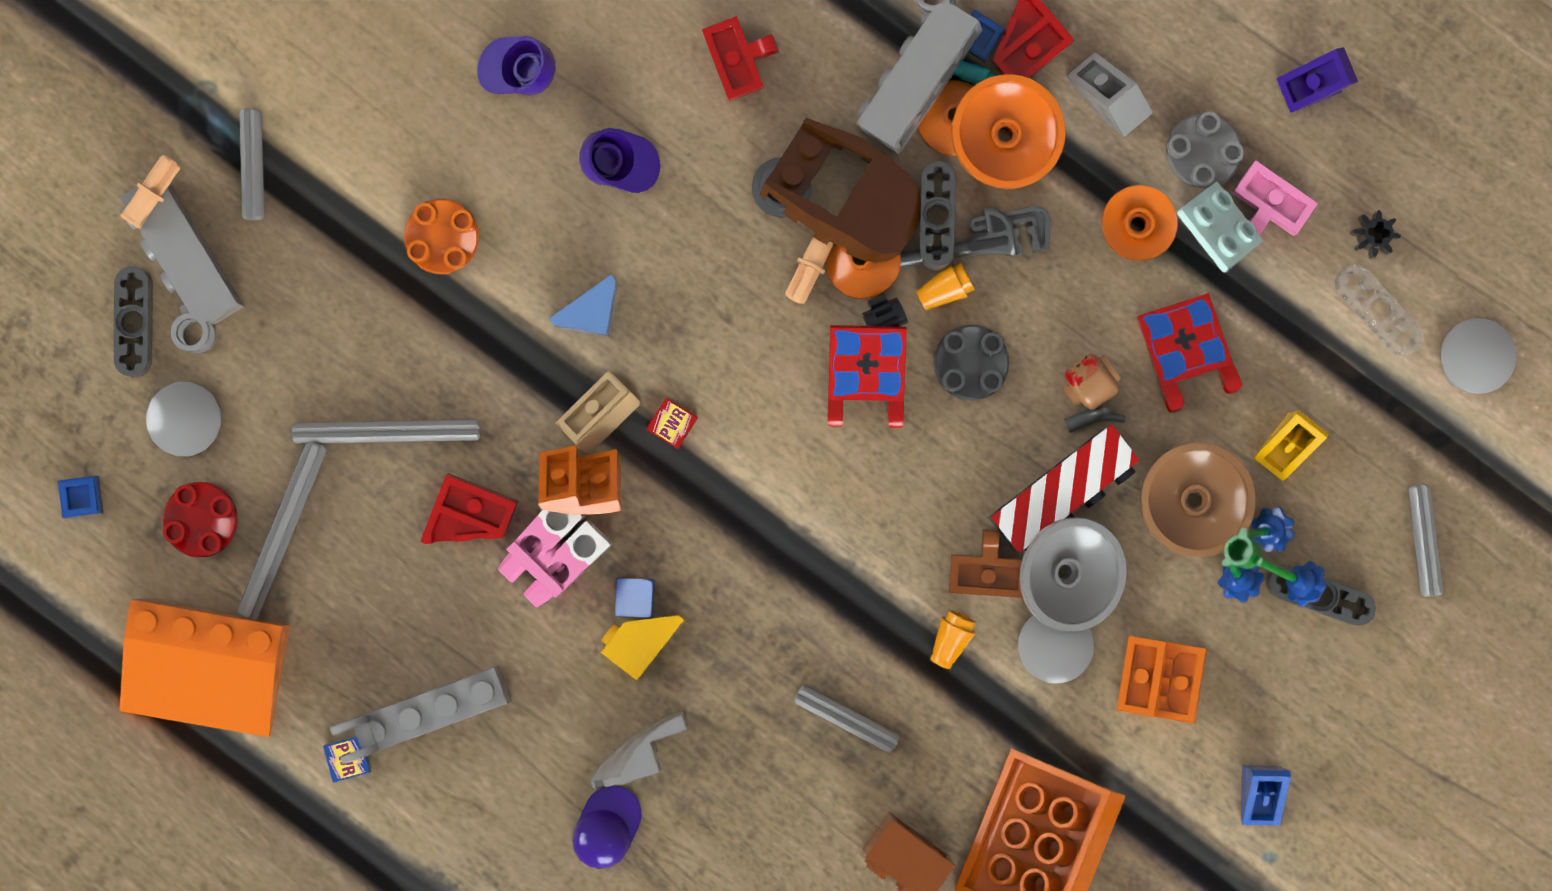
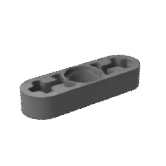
(948, 190)
(143, 294)
(1344, 614)

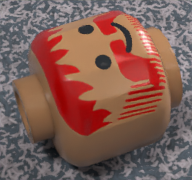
(1091, 381)

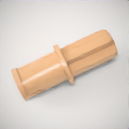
(150, 191)
(808, 271)

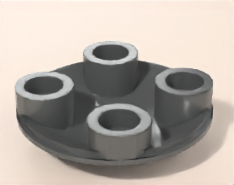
(971, 362)

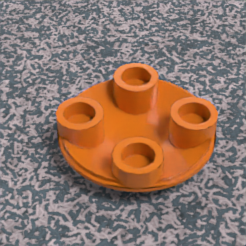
(441, 236)

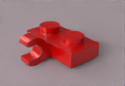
(736, 58)

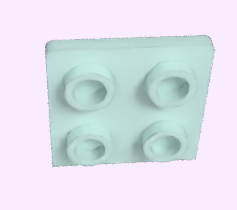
(1220, 226)

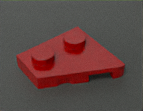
(1030, 40)
(468, 512)

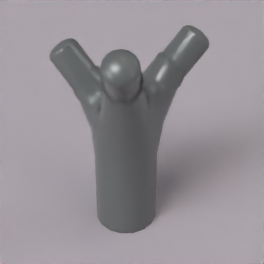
(1092, 416)

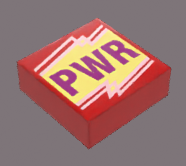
(672, 423)

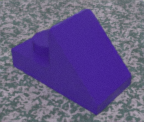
(1317, 80)

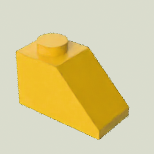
(639, 642)

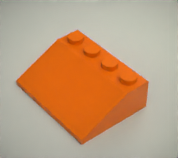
(202, 666)
(1040, 830)

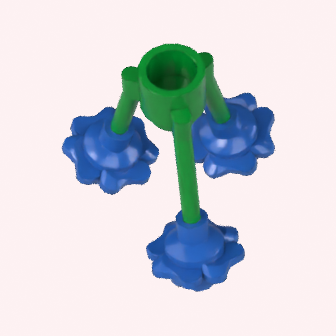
(1245, 556)

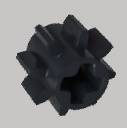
(1382, 227)
(885, 312)

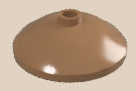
(1224, 495)

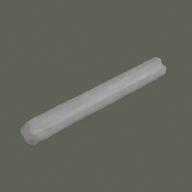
(386, 431)
(282, 530)

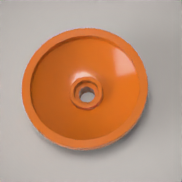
(1029, 116)

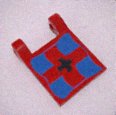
(1187, 343)
(867, 366)

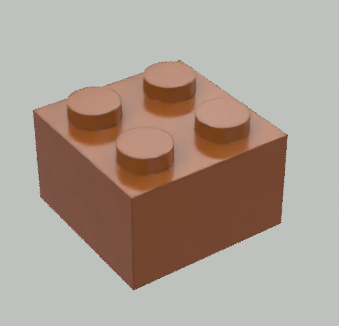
(906, 857)

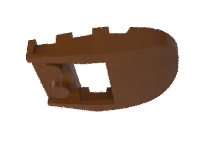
(878, 212)

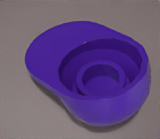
(516, 66)
(620, 160)
(606, 827)

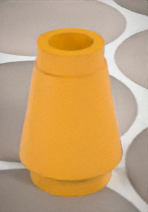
(946, 287)
(952, 638)

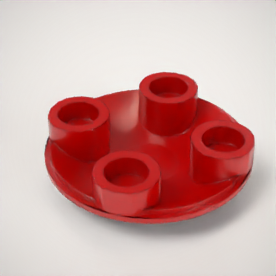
(200, 519)

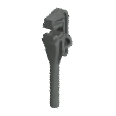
(996, 235)

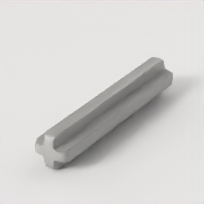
(251, 164)
(1425, 540)
(847, 719)

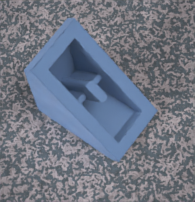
(591, 311)

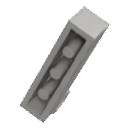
(919, 75)
(187, 269)
(426, 712)

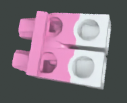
(546, 560)

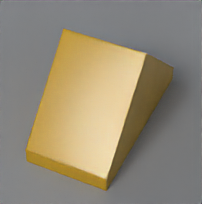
(1290, 444)

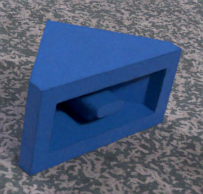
(1263, 794)

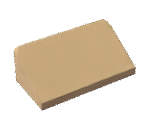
(598, 413)

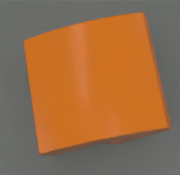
(579, 482)
(1162, 679)

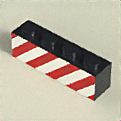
(1065, 488)

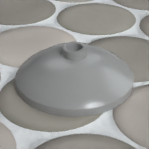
(1091, 579)

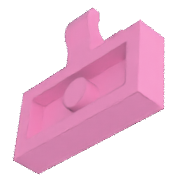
(1273, 200)

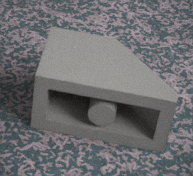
(1110, 94)

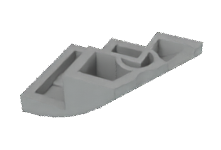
(638, 754)

